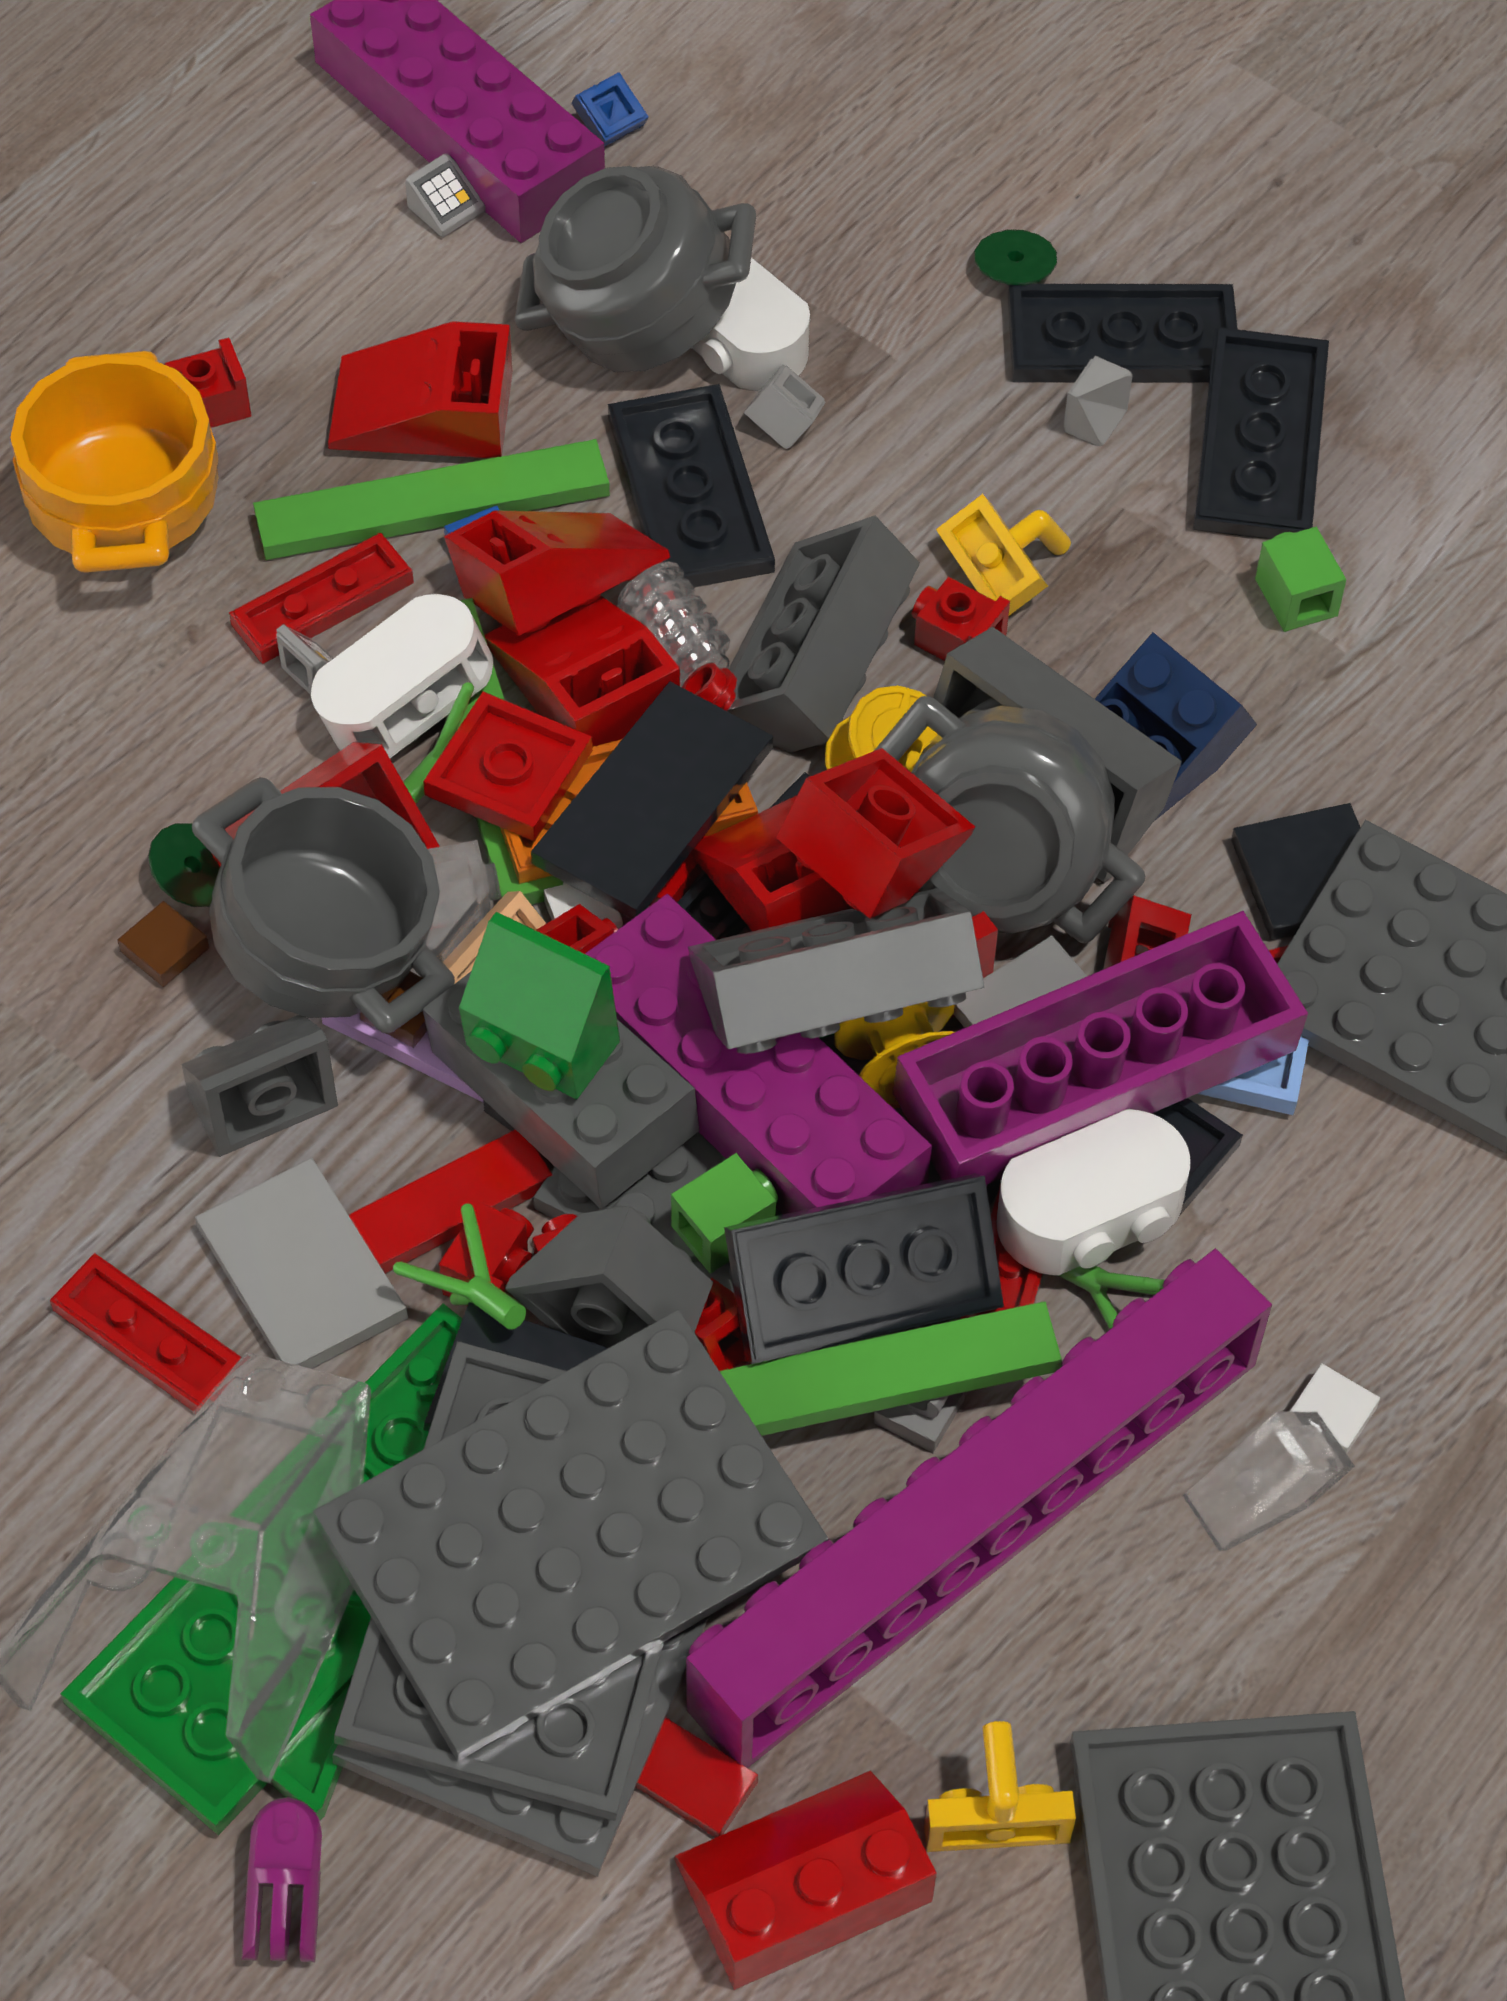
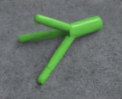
(415, 780)
(1098, 1281)
(478, 1289)

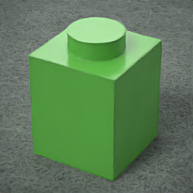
(1300, 578)
(720, 1199)

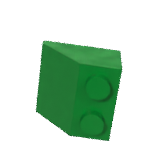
(539, 1007)

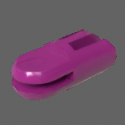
(285, 1857)

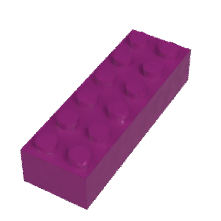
(459, 98)
(1099, 1047)
(781, 1109)

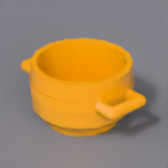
(115, 460)

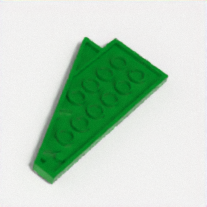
(168, 1673)

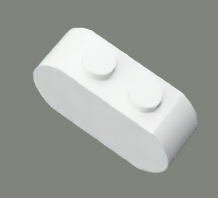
(758, 332)
(402, 674)
(1093, 1192)

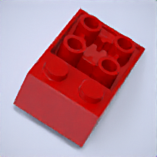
(427, 393)
(544, 563)
(588, 668)
(763, 875)

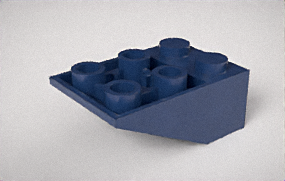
(1178, 711)

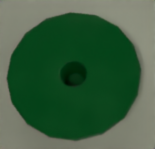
(1015, 257)
(183, 865)

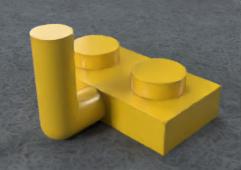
(995, 554)
(1008, 1815)

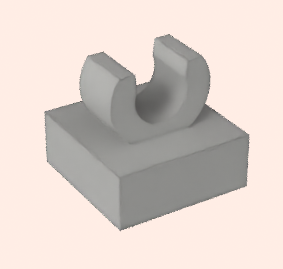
(923, 1421)

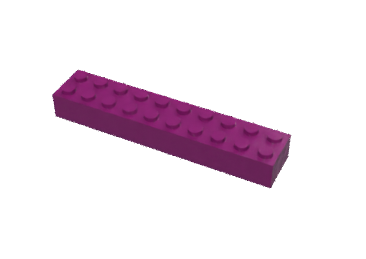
(973, 1508)

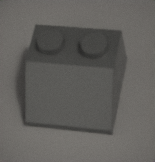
(261, 1083)
(610, 1278)

